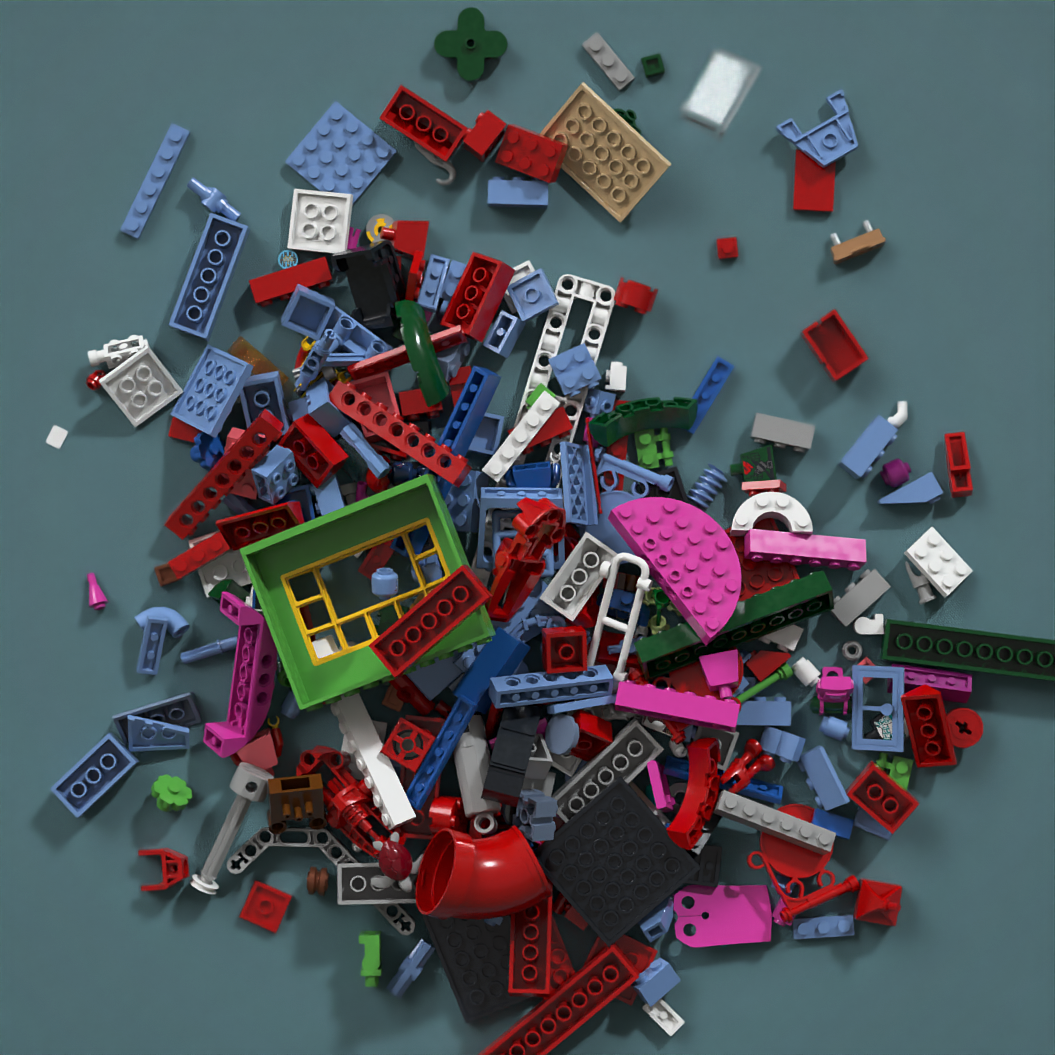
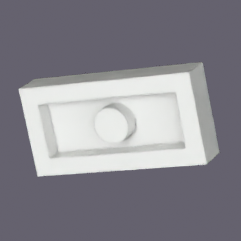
(664, 1016)

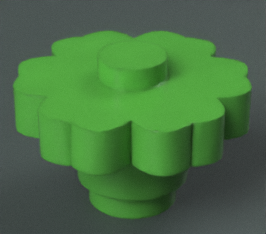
(171, 793)

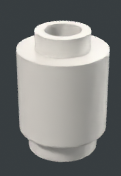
(806, 672)

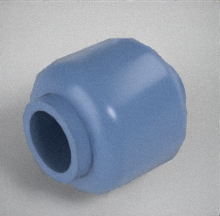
(384, 583)

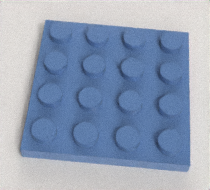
(341, 154)
(212, 390)

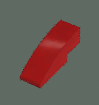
(958, 465)

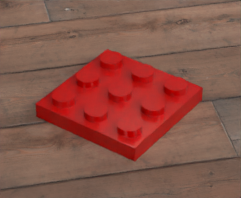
(637, 953)

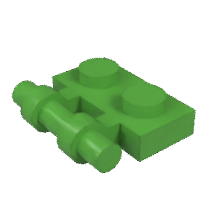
(647, 450)
(899, 768)

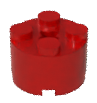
(635, 295)
(448, 813)

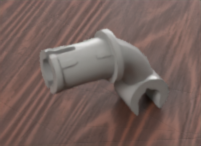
(609, 714)

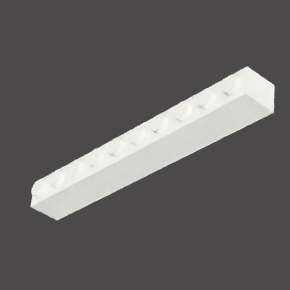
(366, 745)

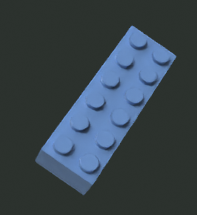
(209, 277)

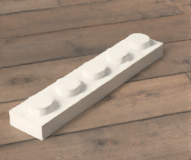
(521, 436)

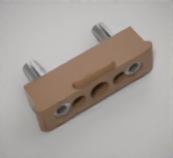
(857, 246)

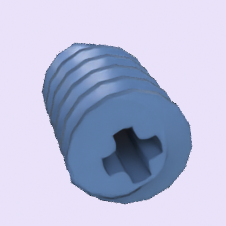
(707, 486)

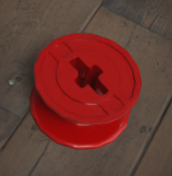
(972, 722)

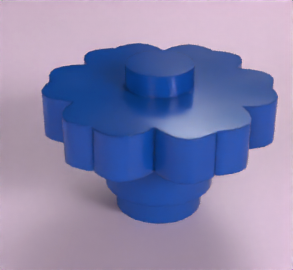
(207, 450)

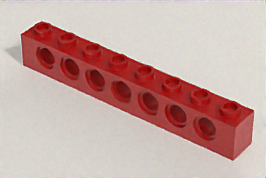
(265, 424)
(454, 473)

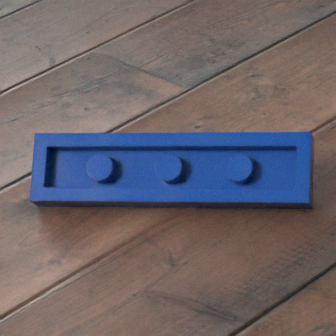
(710, 388)

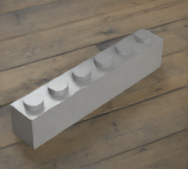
(774, 822)

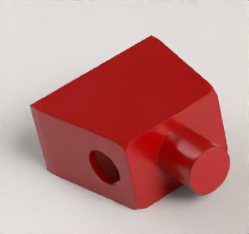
(406, 236)

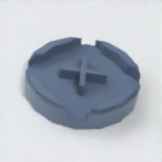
(561, 734)

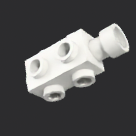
(119, 354)

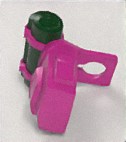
(833, 693)

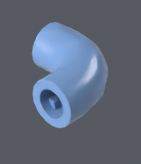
(176, 623)

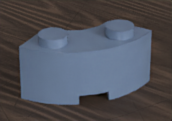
(452, 358)

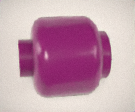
(895, 473)

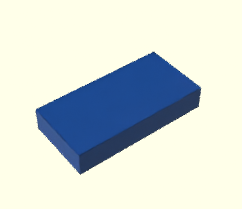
(840, 825)

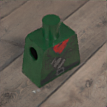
(755, 465)

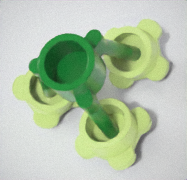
(657, 597)

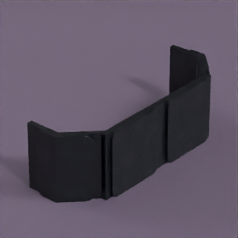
(511, 754)

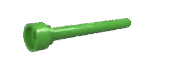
(782, 672)

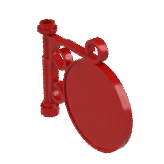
(687, 680)
(798, 863)

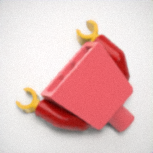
(262, 749)

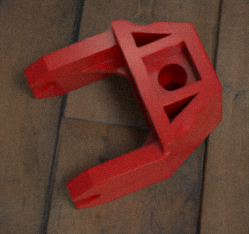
(170, 860)

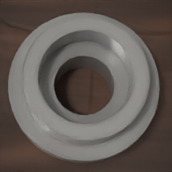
(856, 655)

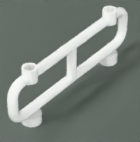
(609, 571)

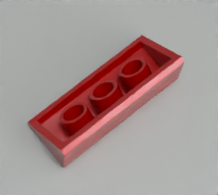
(260, 524)
(928, 727)

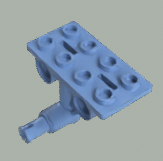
(339, 335)

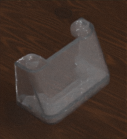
(720, 93)

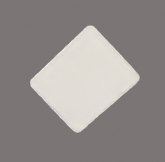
(56, 436)

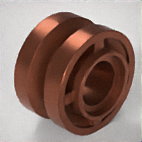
(317, 881)

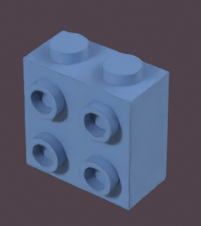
(275, 474)

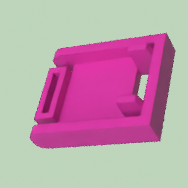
(660, 787)

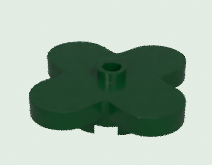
(470, 60)

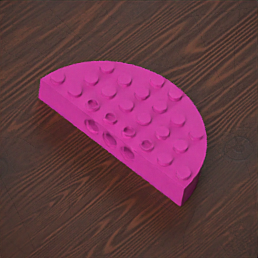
(686, 558)

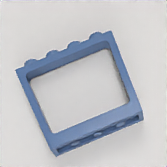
(508, 498)

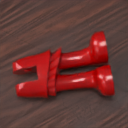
(738, 770)

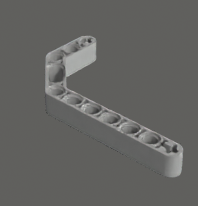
(326, 848)

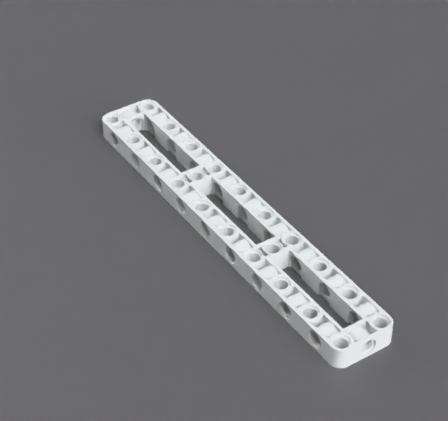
(548, 347)

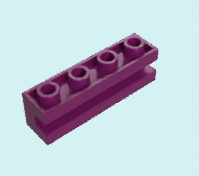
(952, 685)

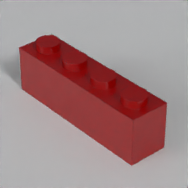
(283, 282)

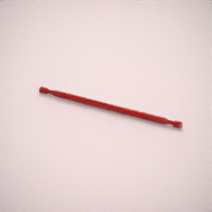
(593, 466)

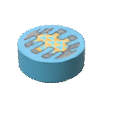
(288, 259)

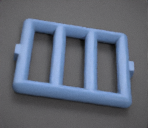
(497, 534)

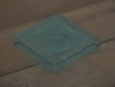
(355, 465)

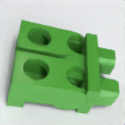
(373, 955)

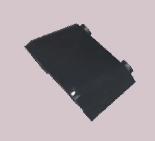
(374, 282)

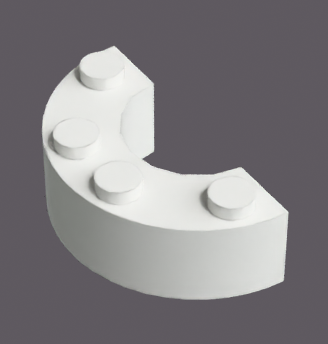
(775, 506)

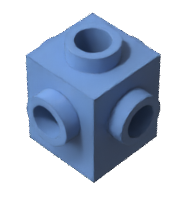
(598, 402)

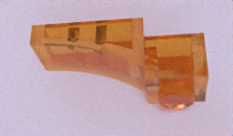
(245, 351)

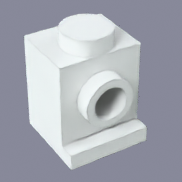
(616, 377)

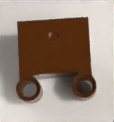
(296, 799)

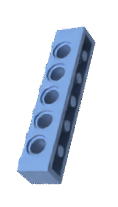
(544, 687)

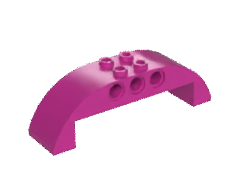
(251, 679)

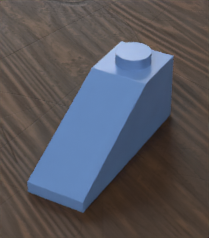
(918, 491)

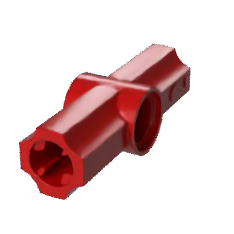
(411, 694)

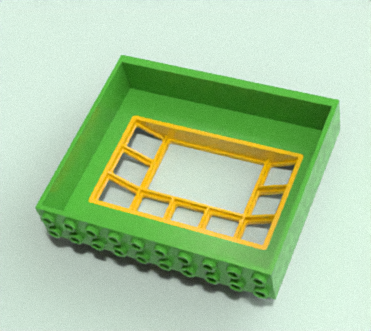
(334, 538)

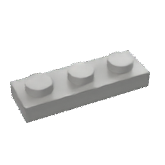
(608, 61)

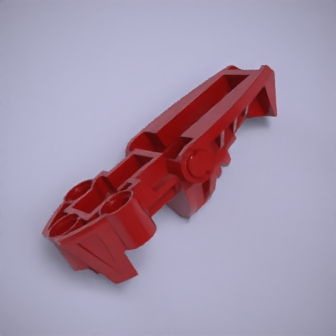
(522, 558)
(351, 804)

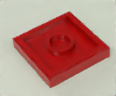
(265, 906)

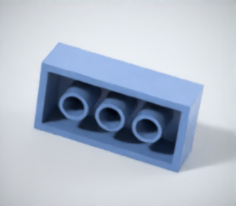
(94, 775)

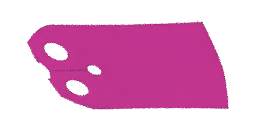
(734, 913)

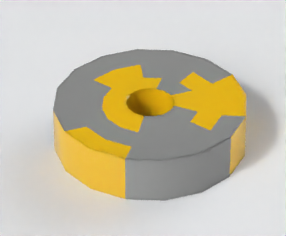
(375, 223)

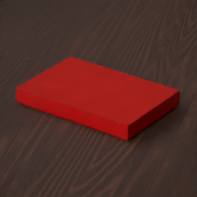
(813, 185)

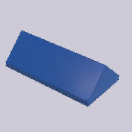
(494, 660)

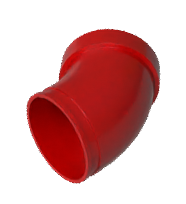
(479, 876)

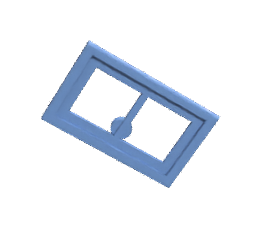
(886, 709)

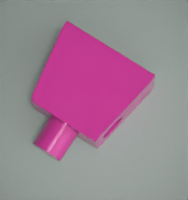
(721, 672)

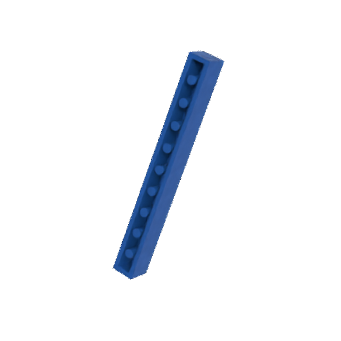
(458, 436)

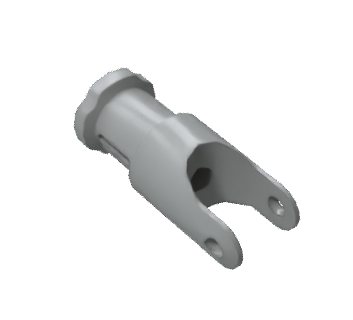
(921, 584)

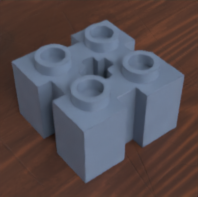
(535, 815)

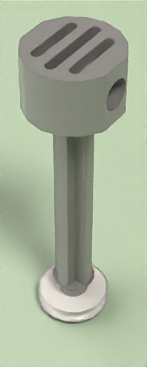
(246, 794)

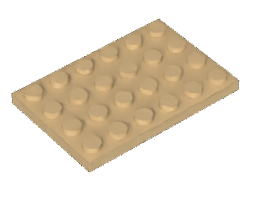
(605, 152)

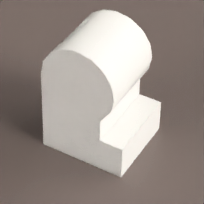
(865, 626)

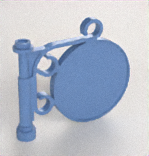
(612, 498)

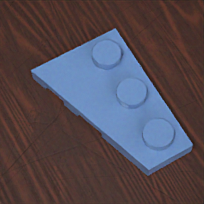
(155, 735)

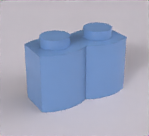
(782, 744)

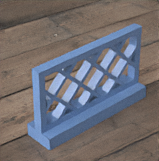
(579, 485)

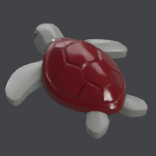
(395, 864)

